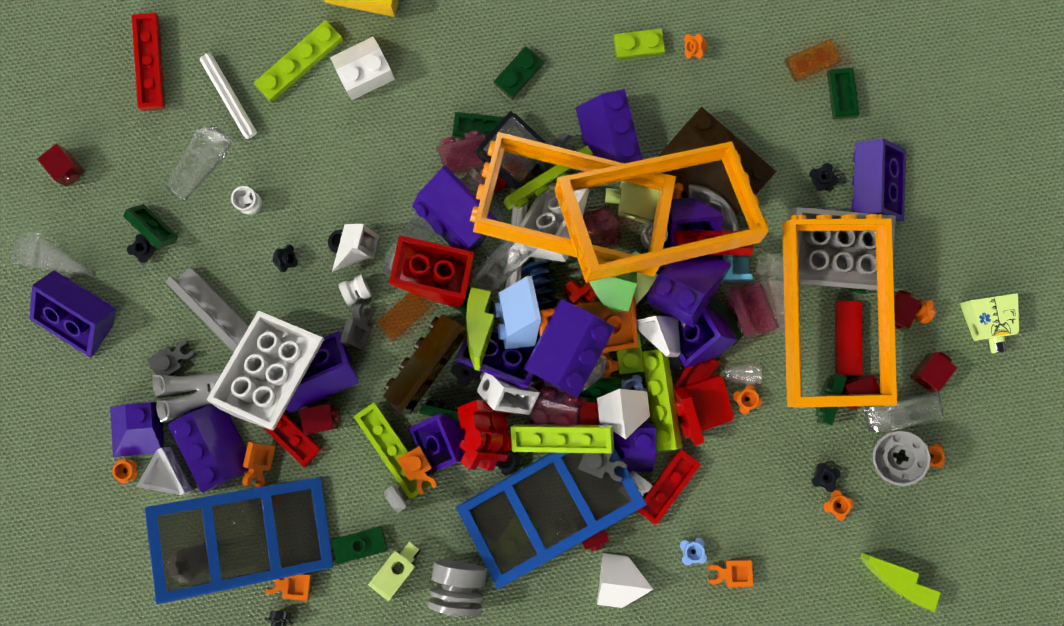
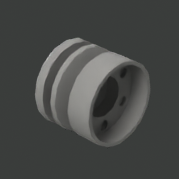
(907, 471)
(457, 594)

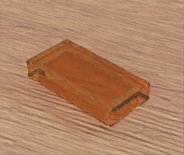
(402, 315)

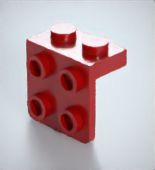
(703, 407)

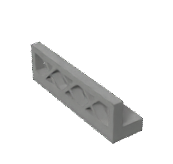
(209, 307)

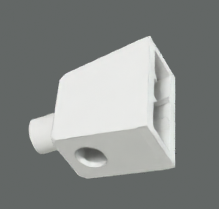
(506, 396)

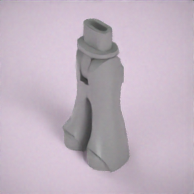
(171, 385)

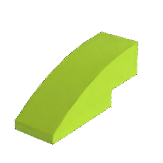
(478, 325)
(902, 582)

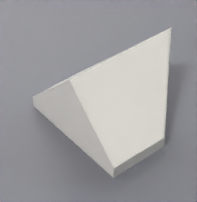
(356, 245)
(662, 333)
(623, 410)
(165, 474)
(620, 581)

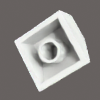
(362, 68)

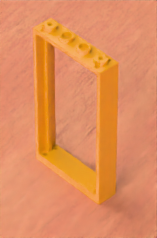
(570, 159)
(580, 238)
(886, 313)

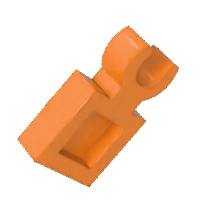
(257, 459)
(415, 466)
(736, 573)
(293, 587)

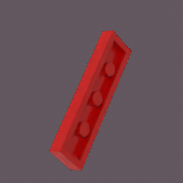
(148, 61)

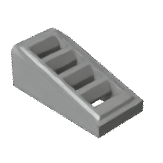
(397, 497)

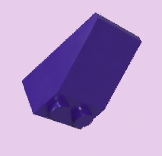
(687, 287)

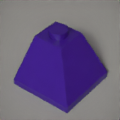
(692, 215)
(706, 340)
(136, 429)
(439, 440)
(638, 449)

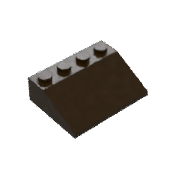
(705, 131)
(425, 364)

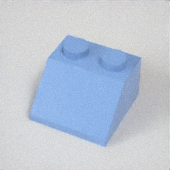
(518, 314)

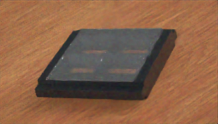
(514, 169)

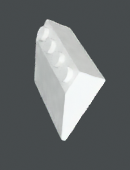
(265, 371)

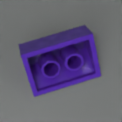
(609, 127)
(879, 178)
(448, 209)
(71, 312)
(569, 348)
(501, 362)
(327, 374)
(210, 446)

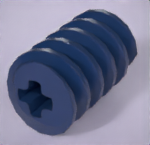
(541, 283)

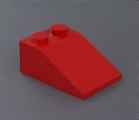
(431, 270)

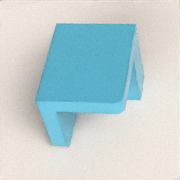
(738, 271)

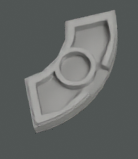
(716, 201)

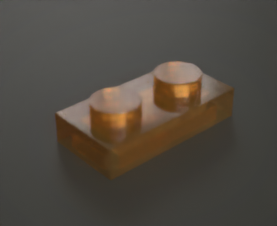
(812, 60)

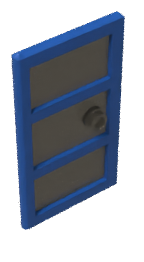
(544, 513)
(237, 539)

